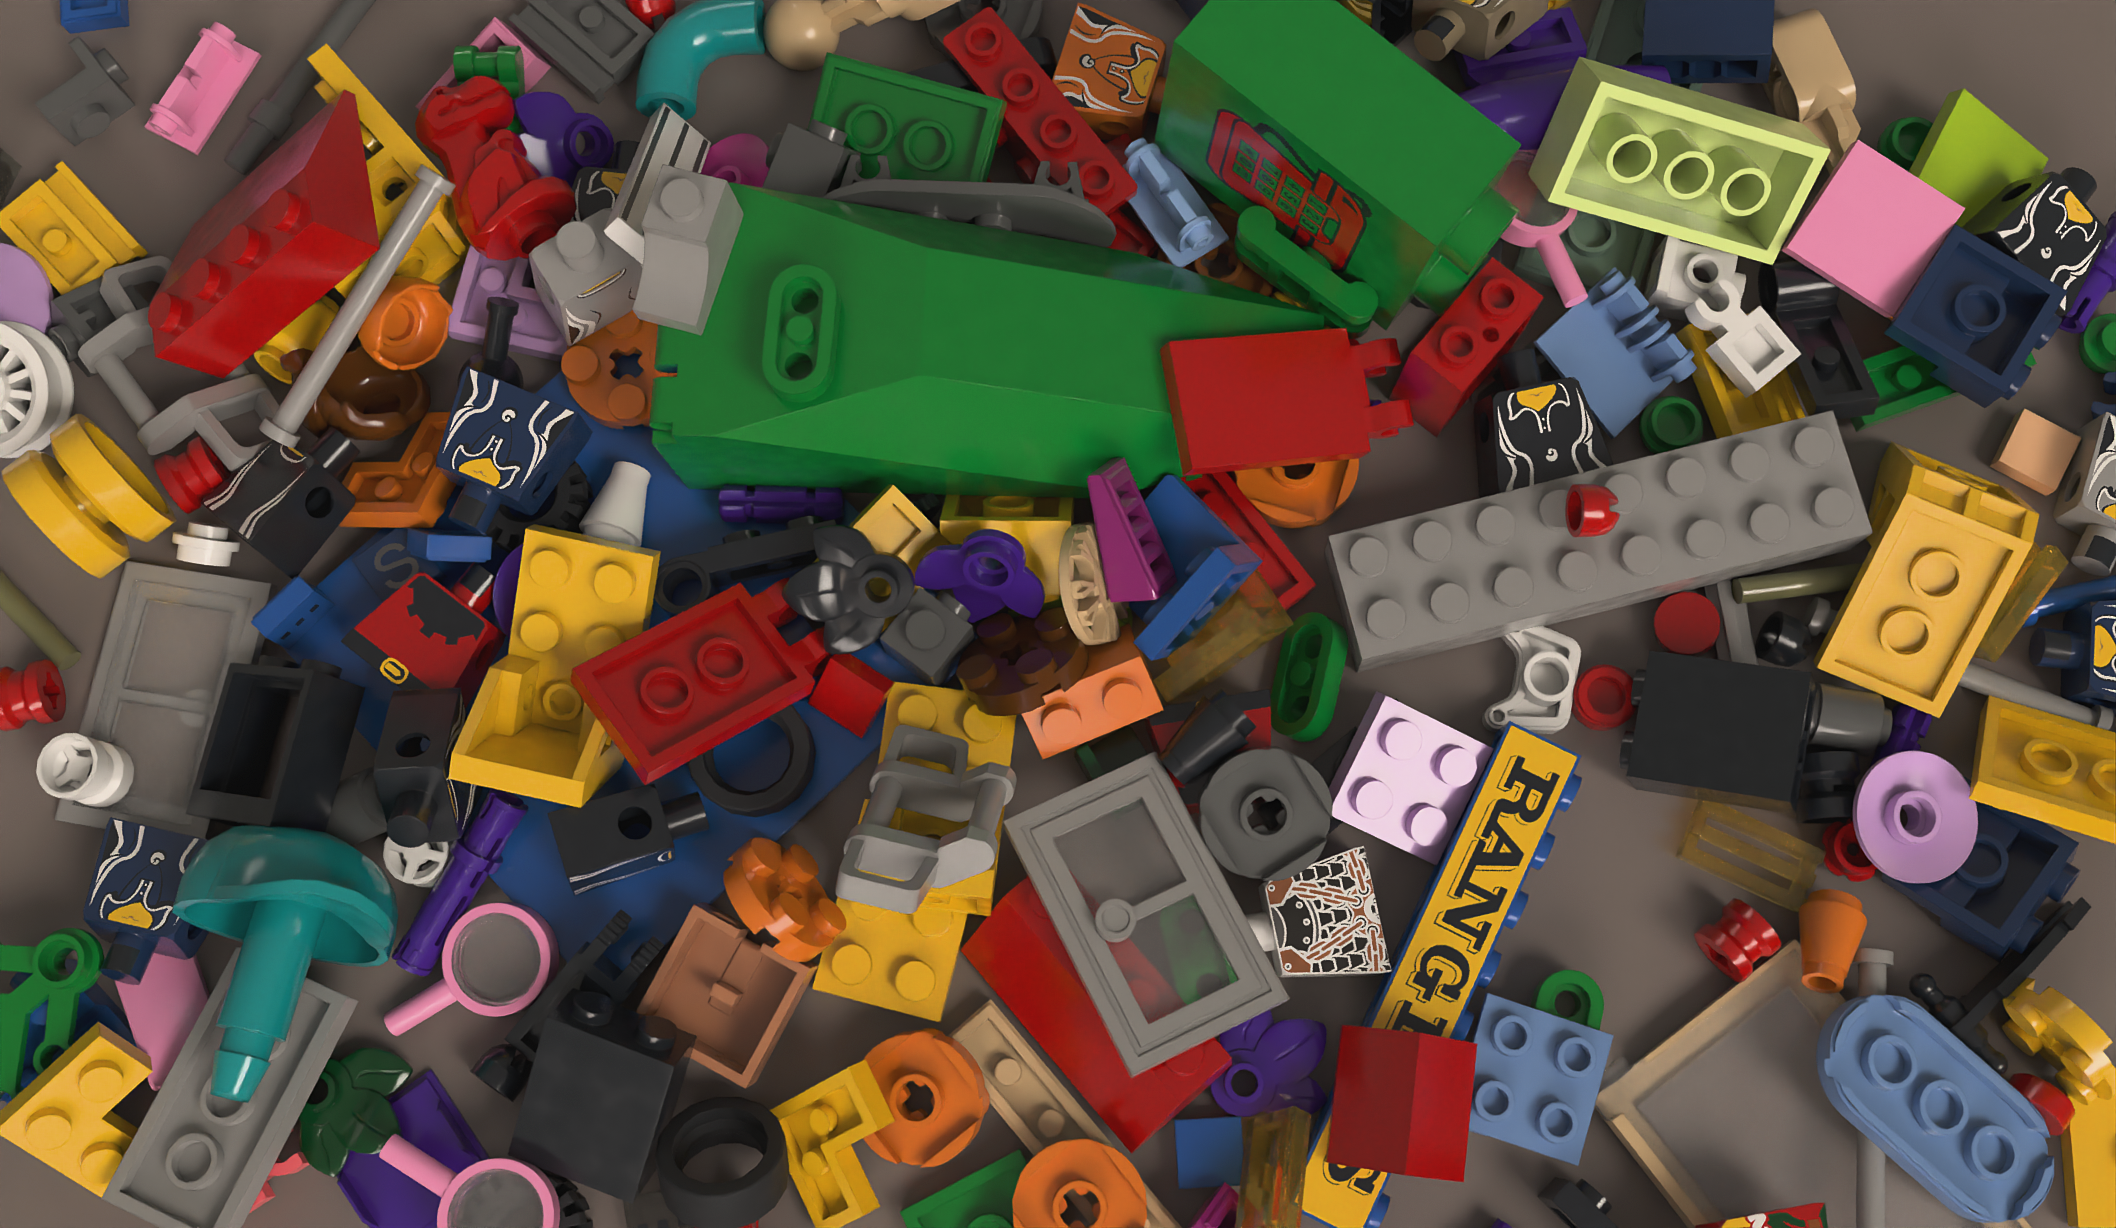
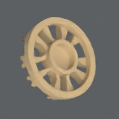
(1085, 589)

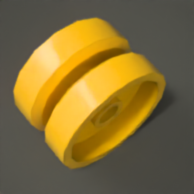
(88, 496)

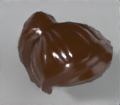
(363, 397)

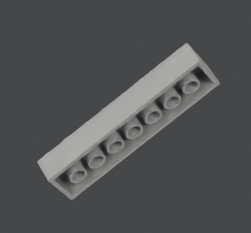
(1514, 565)

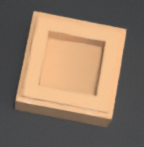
(2035, 452)

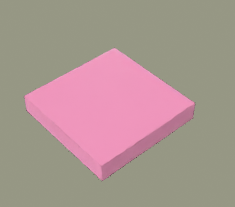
(1872, 229)

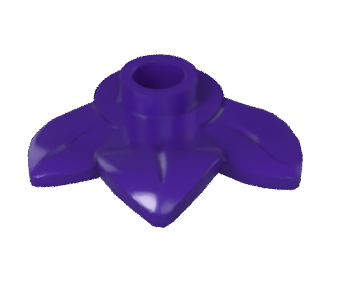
(551, 135)
(983, 574)
(1279, 1059)

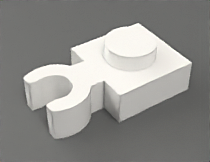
(1748, 346)

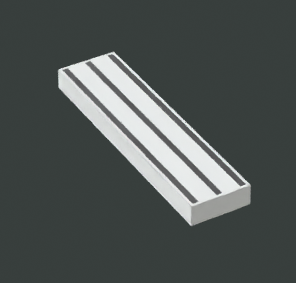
(667, 142)

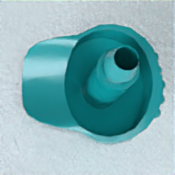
(289, 902)

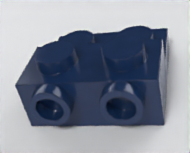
(1977, 317)
(2000, 883)

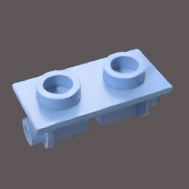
(1170, 206)

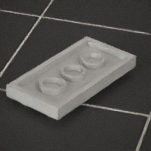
(206, 1155)

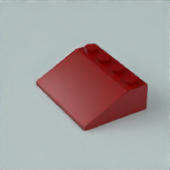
(269, 247)

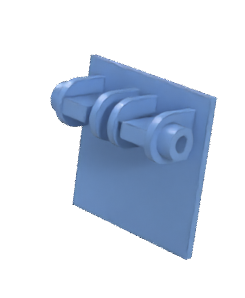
(1616, 351)
(1535, 1078)

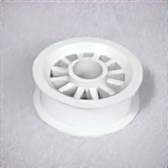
(44, 381)

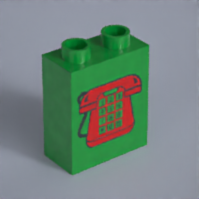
(1340, 143)

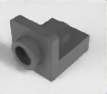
(81, 316)

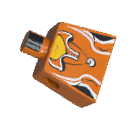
(1111, 73)

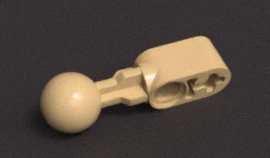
(805, 30)
(1813, 82)

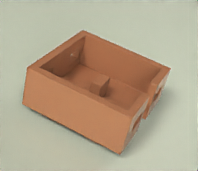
(726, 993)

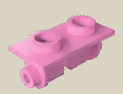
(203, 89)

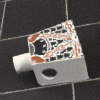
(1323, 920)

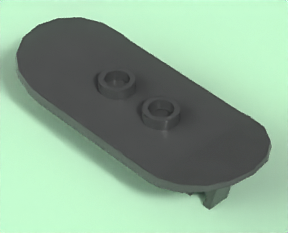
(1022, 208)

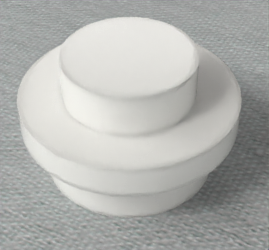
(205, 544)

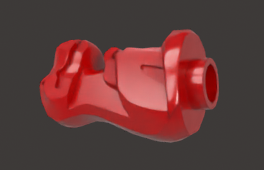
(498, 192)

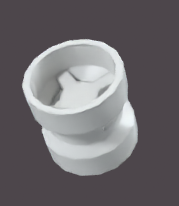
(85, 770)

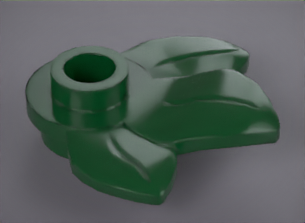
(355, 1110)

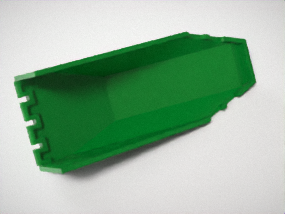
(957, 363)

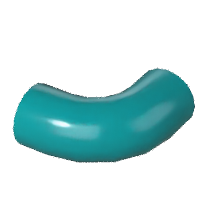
(689, 44)

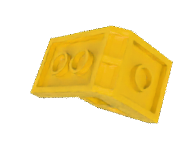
(394, 159)
(1930, 581)
(528, 720)
(988, 740)

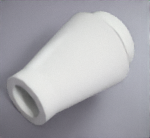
(619, 506)

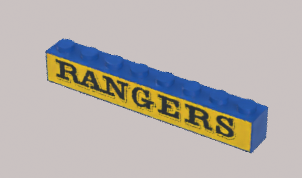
(1453, 936)

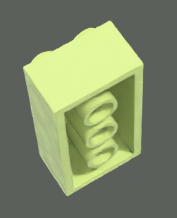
(1676, 161)

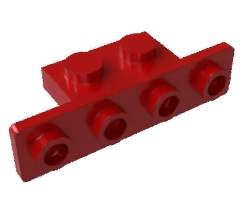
(1038, 117)

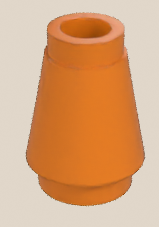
(1829, 937)

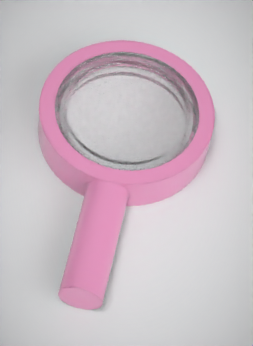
(1540, 226)
(491, 963)
(484, 1195)

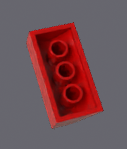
(1039, 984)

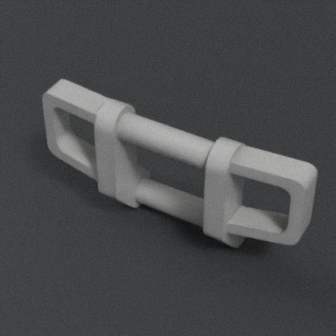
(192, 412)
(916, 858)

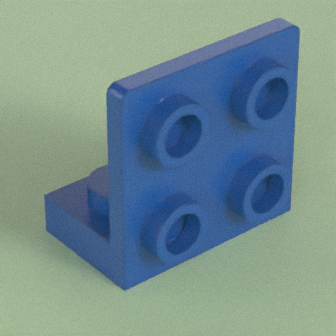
(1206, 562)

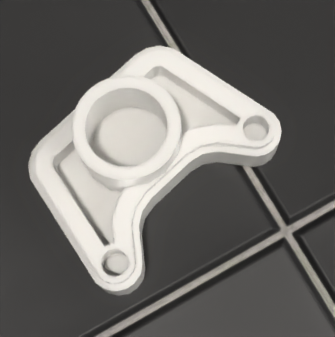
(1541, 683)

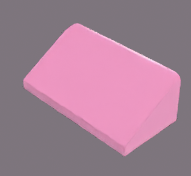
(164, 1010)

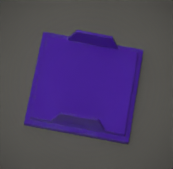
(433, 1124)

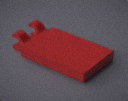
(1277, 399)
(700, 678)

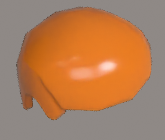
(406, 324)

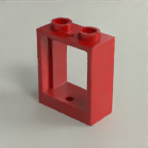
(1465, 345)

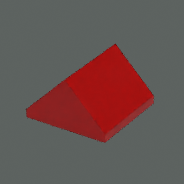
(1401, 1103)

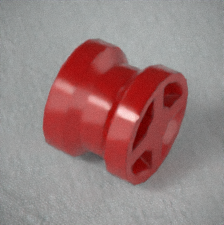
(191, 474)
(31, 695)
(1737, 940)

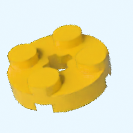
(2064, 1038)

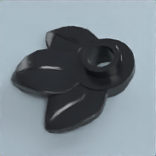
(839, 590)

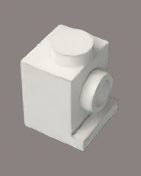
(1673, 271)

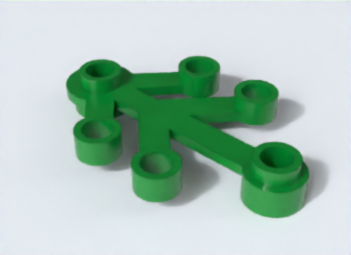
(48, 982)

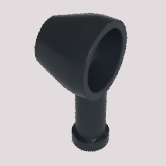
(494, 355)

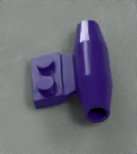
(1528, 76)

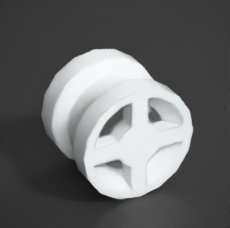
(406, 862)

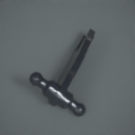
(1964, 1014)

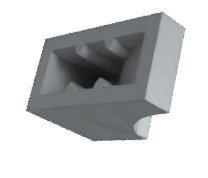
(686, 248)

